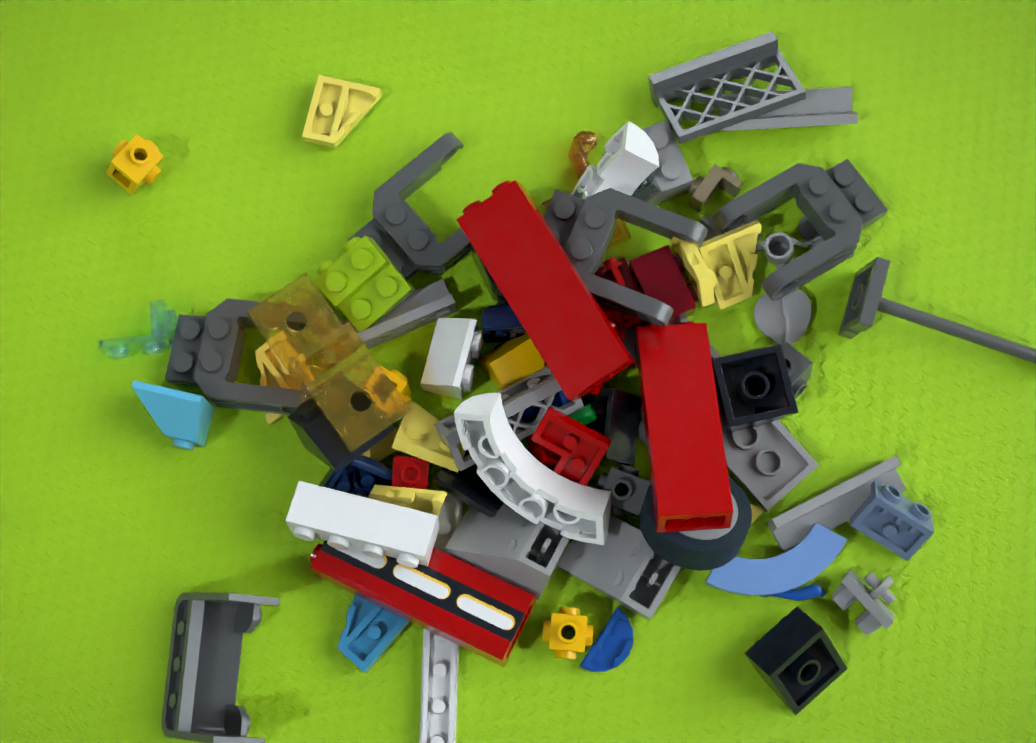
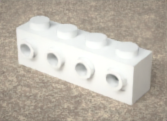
(362, 524)

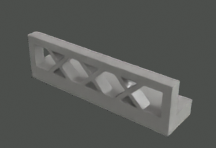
(819, 108)
(414, 312)
(515, 400)
(832, 506)

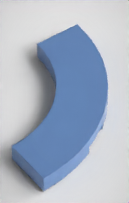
(781, 572)

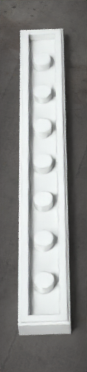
(440, 655)

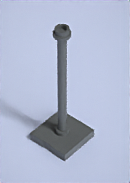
(867, 299)

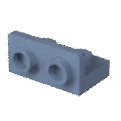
(893, 520)

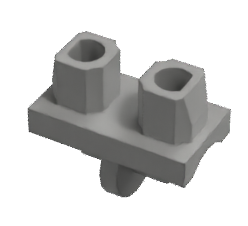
(876, 612)

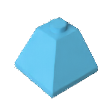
(178, 414)

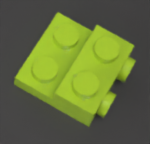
(363, 283)

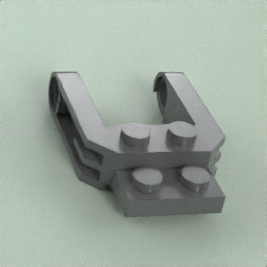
(832, 200)
(587, 228)
(401, 231)
(209, 356)

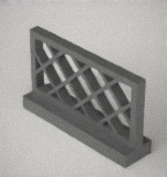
(717, 71)

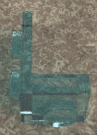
(162, 323)

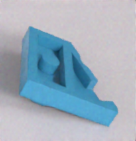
(368, 632)

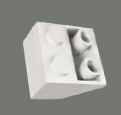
(450, 357)

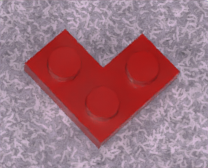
(577, 445)

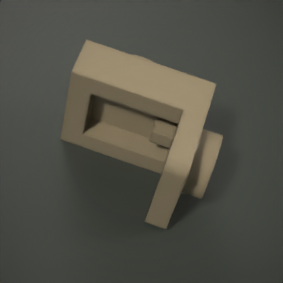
(705, 187)

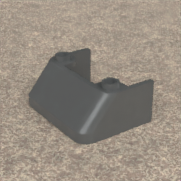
(206, 667)

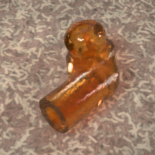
(579, 150)

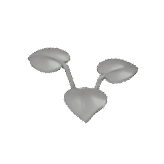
(789, 316)

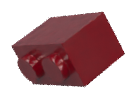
(661, 278)

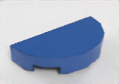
(611, 645)

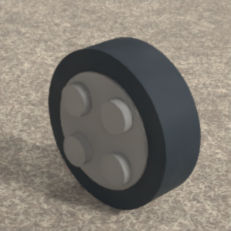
(699, 548)

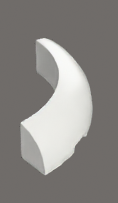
(626, 164)
(525, 482)

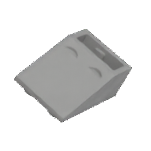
(509, 548)
(622, 568)

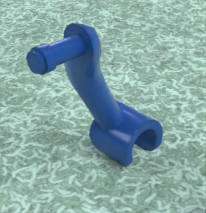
(804, 593)

